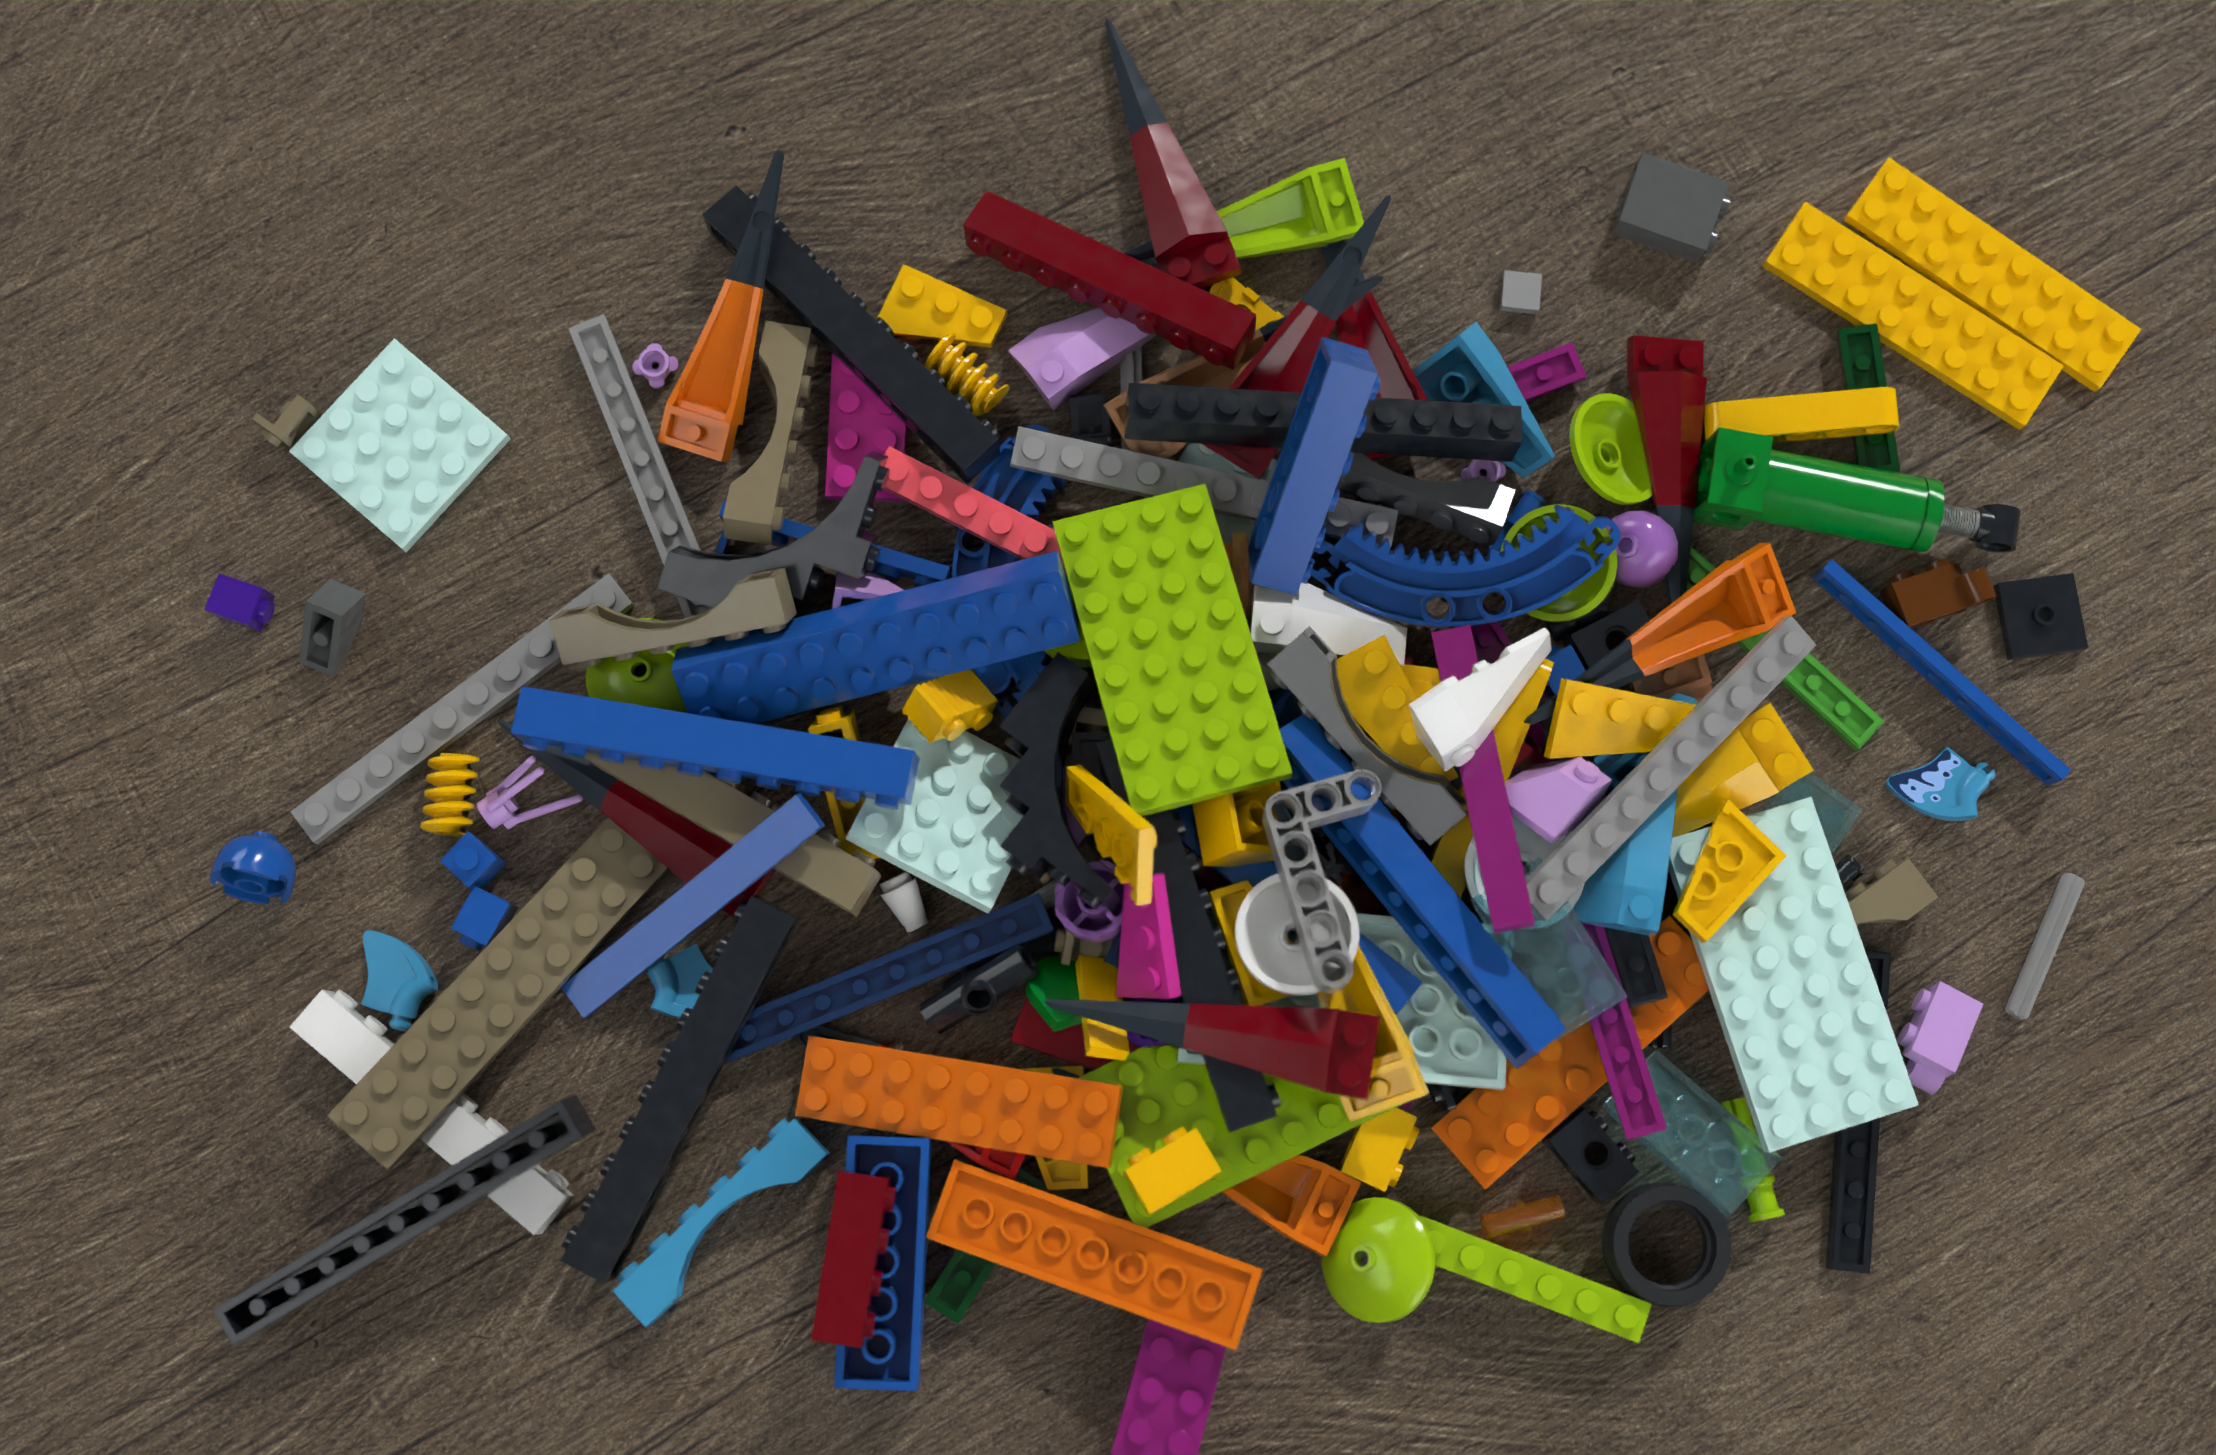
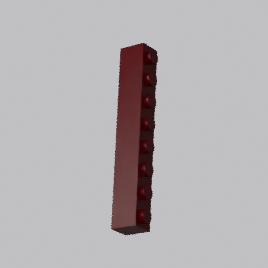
(1110, 280)

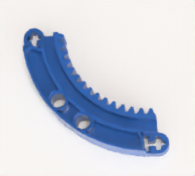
(1027, 494)
(1524, 574)

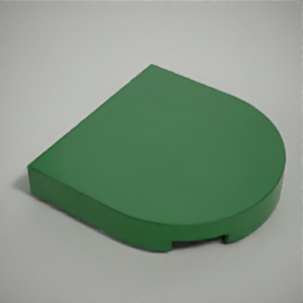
(1054, 982)

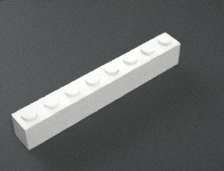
(359, 1043)

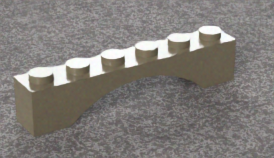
(755, 497)
(599, 632)
(1890, 897)

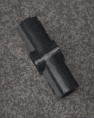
(995, 977)

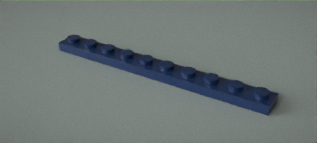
(892, 974)

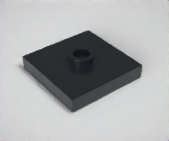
(2040, 616)

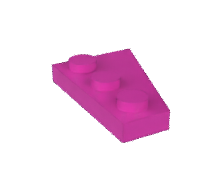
(1147, 947)

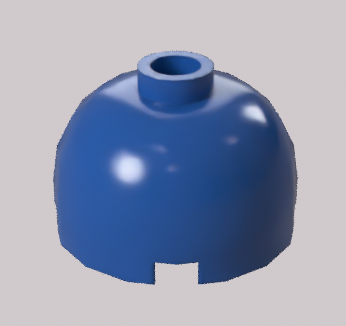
(255, 869)

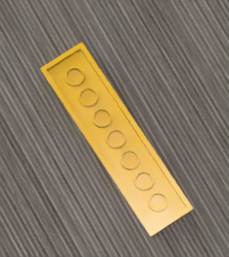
(1992, 274)
(1913, 316)

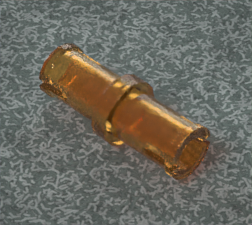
(1522, 1216)

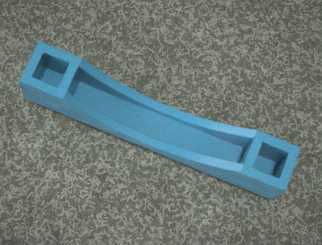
(659, 1280)

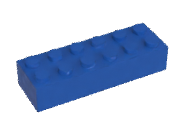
(1311, 465)
(895, 1351)

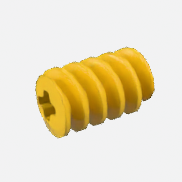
(963, 377)
(448, 794)

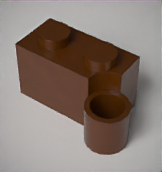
(1936, 593)

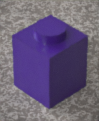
(240, 603)

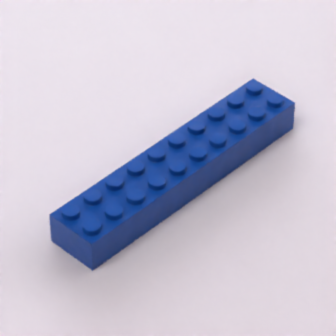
(881, 643)

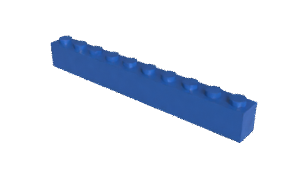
(716, 746)
(1425, 905)

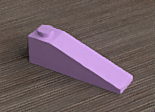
(1075, 353)

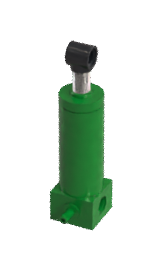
(1750, 482)

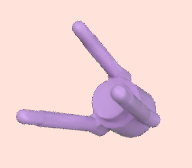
(500, 802)

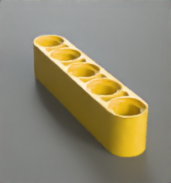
(1808, 415)

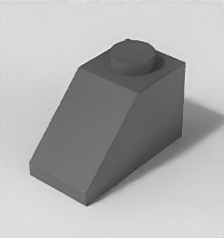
(330, 626)

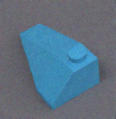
(1474, 372)
(1631, 883)

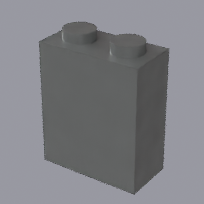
(1672, 208)

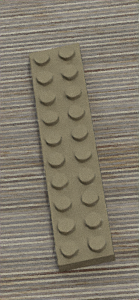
(497, 994)

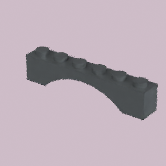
(1465, 506)
(1421, 797)

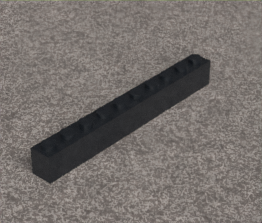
(862, 342)
(1264, 419)
(1201, 969)
(679, 1089)
(404, 1219)

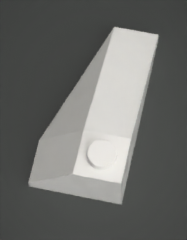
(1282, 617)
(1461, 714)

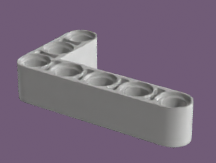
(1309, 870)

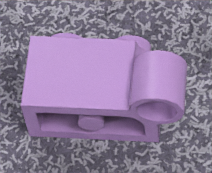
(1937, 1034)

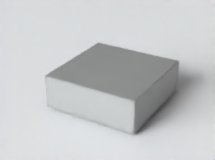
(1520, 292)

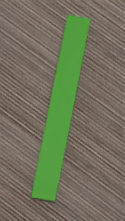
(1811, 682)

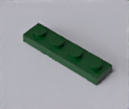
(1863, 369)
(967, 1272)

